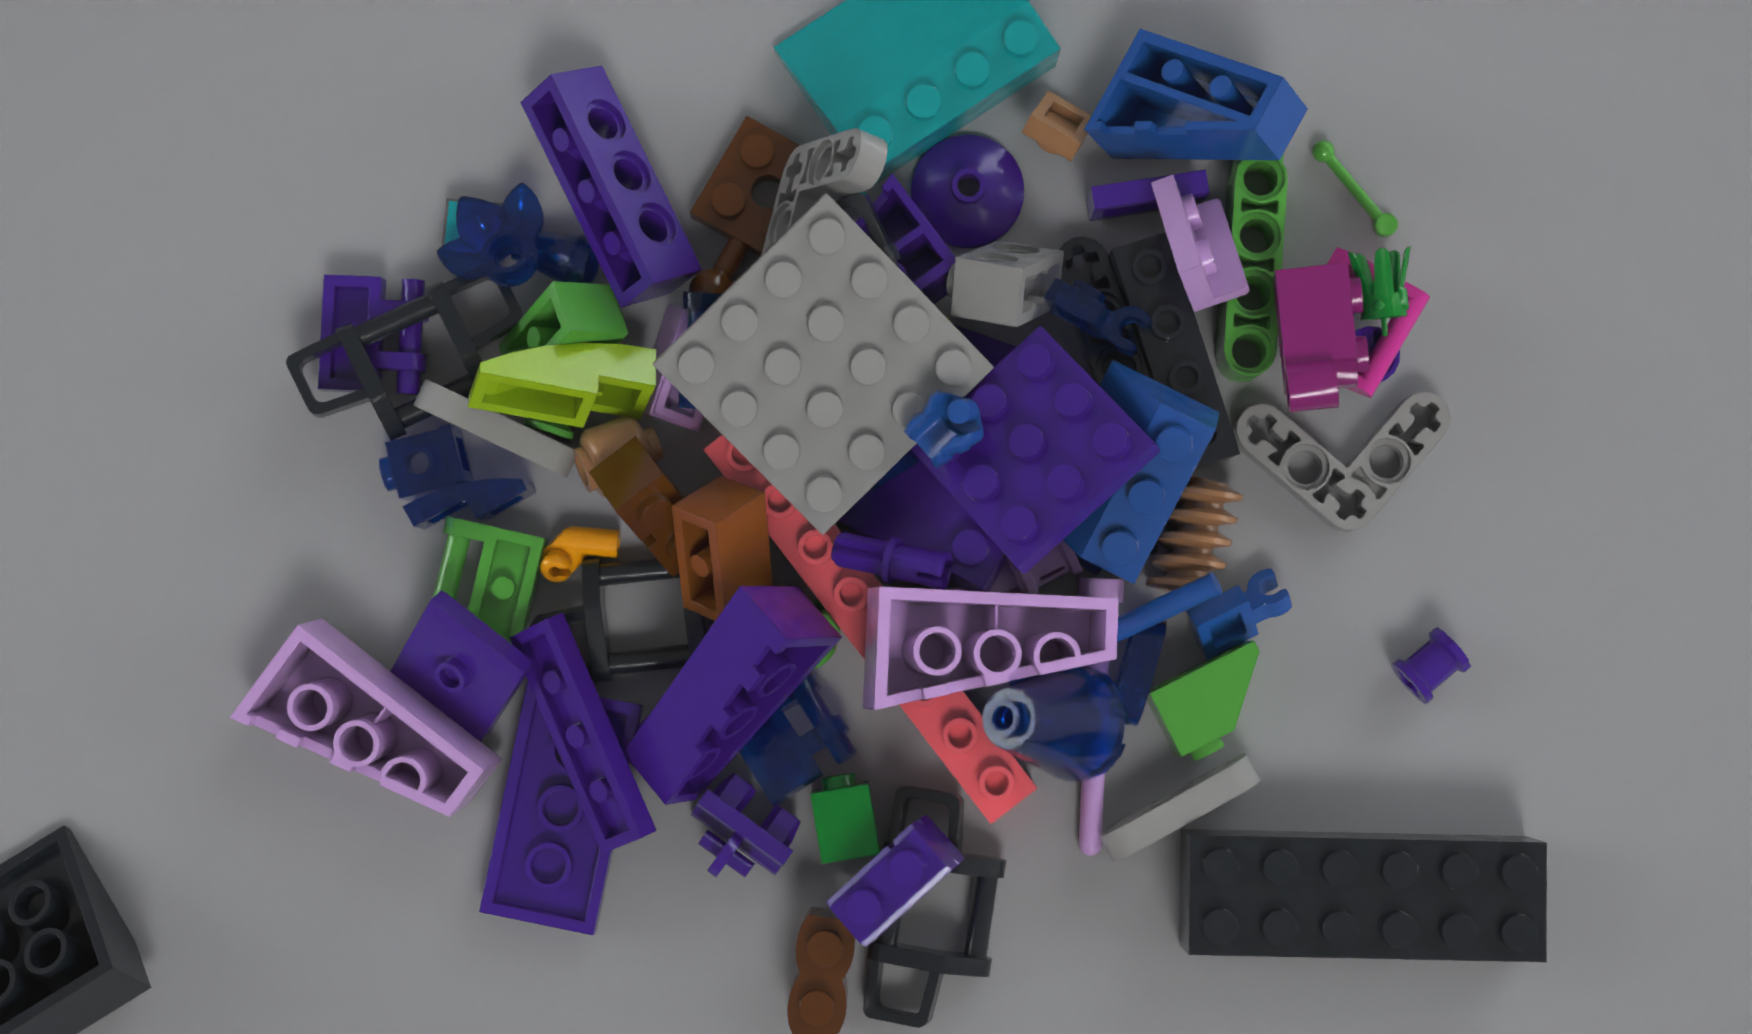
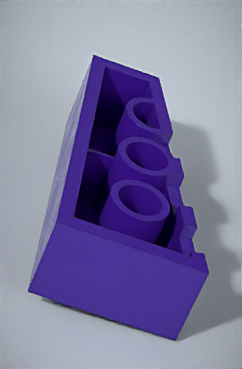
(729, 688)

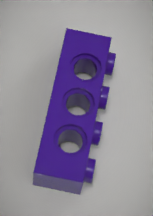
(610, 185)

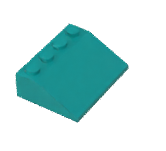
(916, 66)

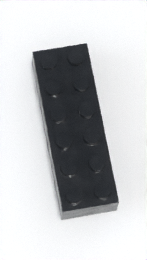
(1363, 895)

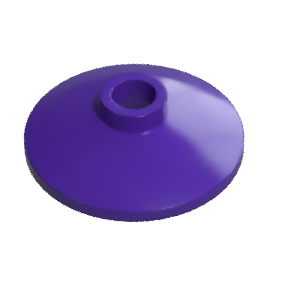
(968, 219)

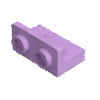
(1200, 246)

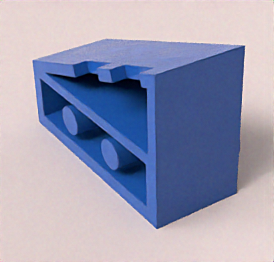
(1193, 106)

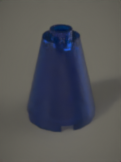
(1060, 722)

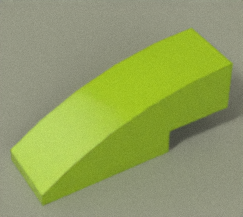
(567, 382)

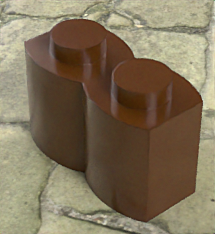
(820, 986)

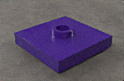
(461, 665)

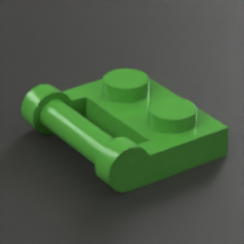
(504, 577)

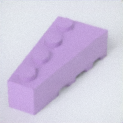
(964, 640)
(365, 720)

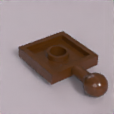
(727, 201)

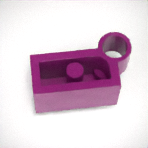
(1318, 334)

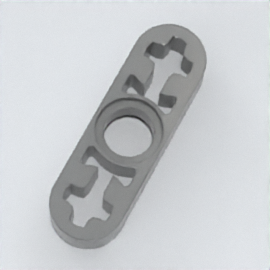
(495, 428)
(1179, 807)

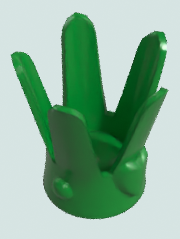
(1387, 294)

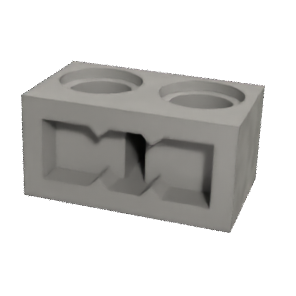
(1003, 282)

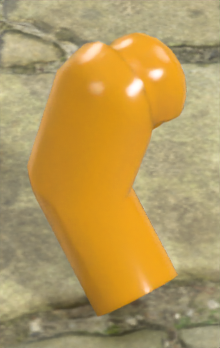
(575, 544)

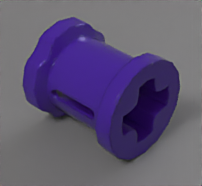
(1431, 665)

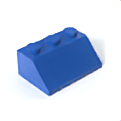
(1132, 519)

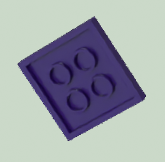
(1046, 452)

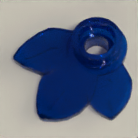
(492, 234)

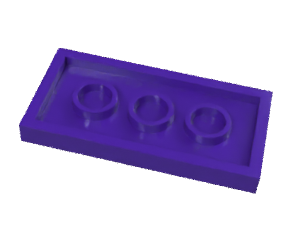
(543, 850)

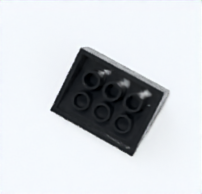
(61, 942)

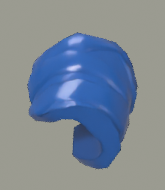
(946, 427)

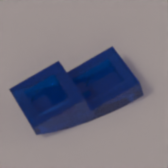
(484, 496)

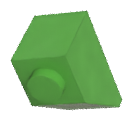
(567, 316)
(1204, 701)

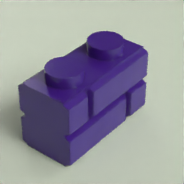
(895, 880)

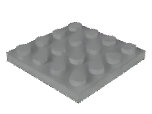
(820, 363)

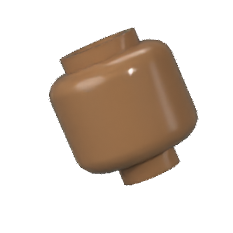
(606, 438)

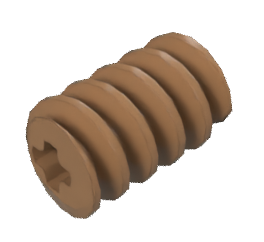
(1195, 534)

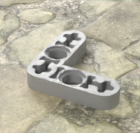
(830, 165)
(1357, 474)

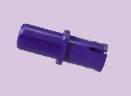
(893, 560)

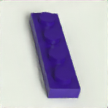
(583, 734)

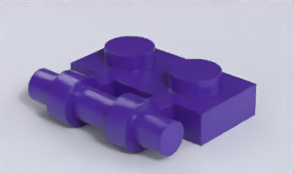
(357, 301)

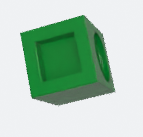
(844, 818)

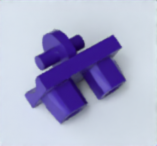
(723, 815)

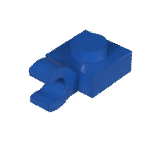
(1234, 614)

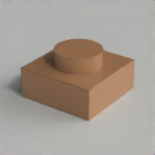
(1057, 126)

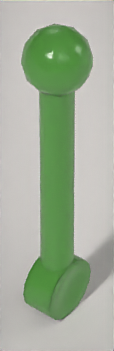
(1383, 224)

